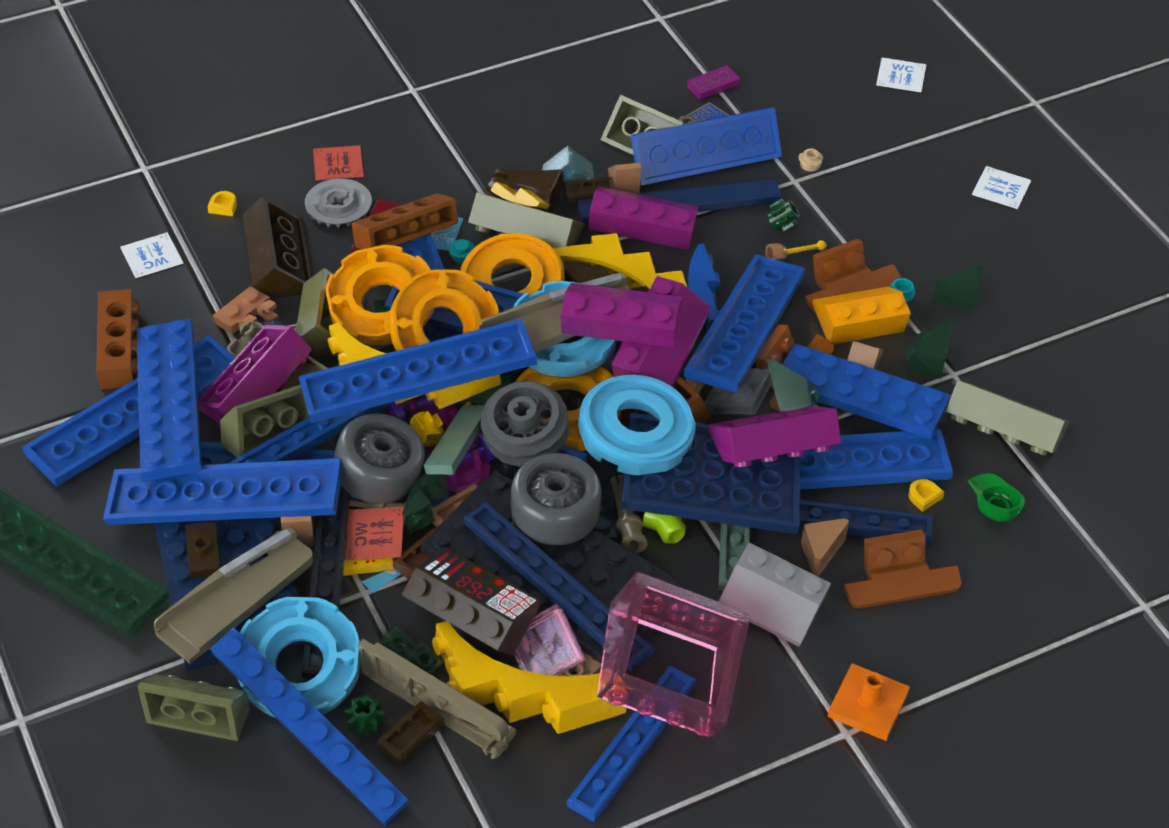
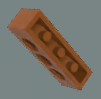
(405, 222)
(116, 338)

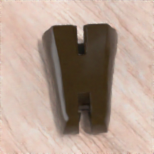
(544, 183)

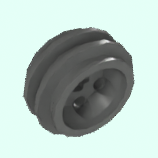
(521, 409)

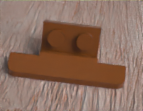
(844, 271)
(779, 346)
(899, 572)

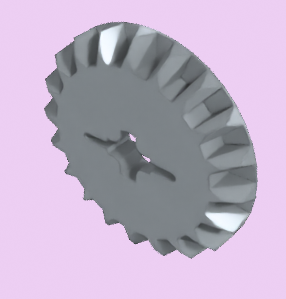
(350, 193)

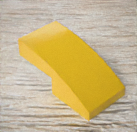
(522, 197)

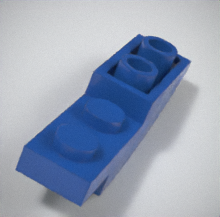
(704, 281)

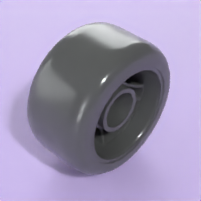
(379, 458)
(556, 499)

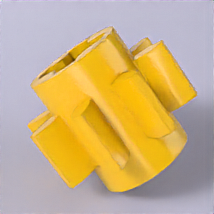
(427, 427)

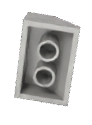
(775, 594)

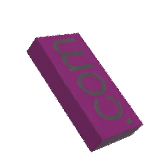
(713, 82)

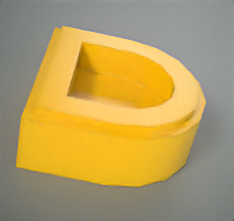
(223, 203)
(924, 493)

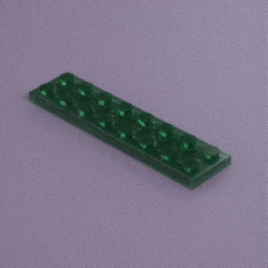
(76, 568)

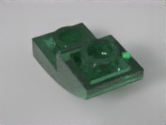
(417, 654)

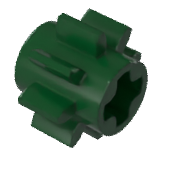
(783, 215)
(364, 715)

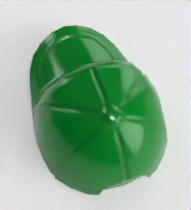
(996, 497)

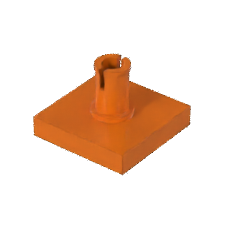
(868, 702)

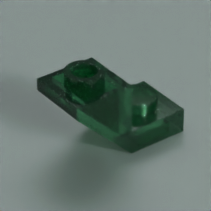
(418, 509)

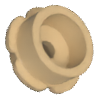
(810, 160)

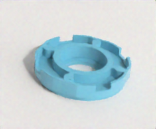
(573, 357)
(636, 451)
(314, 622)

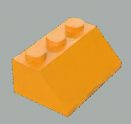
(862, 314)

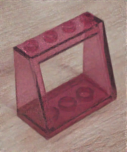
(685, 617)

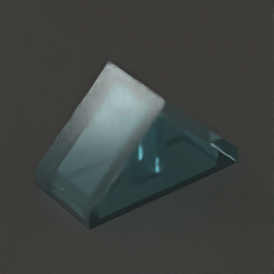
(572, 164)

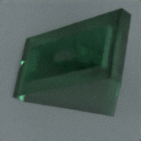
(959, 288)

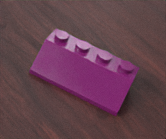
(642, 217)
(621, 315)
(661, 361)
(256, 370)
(776, 434)

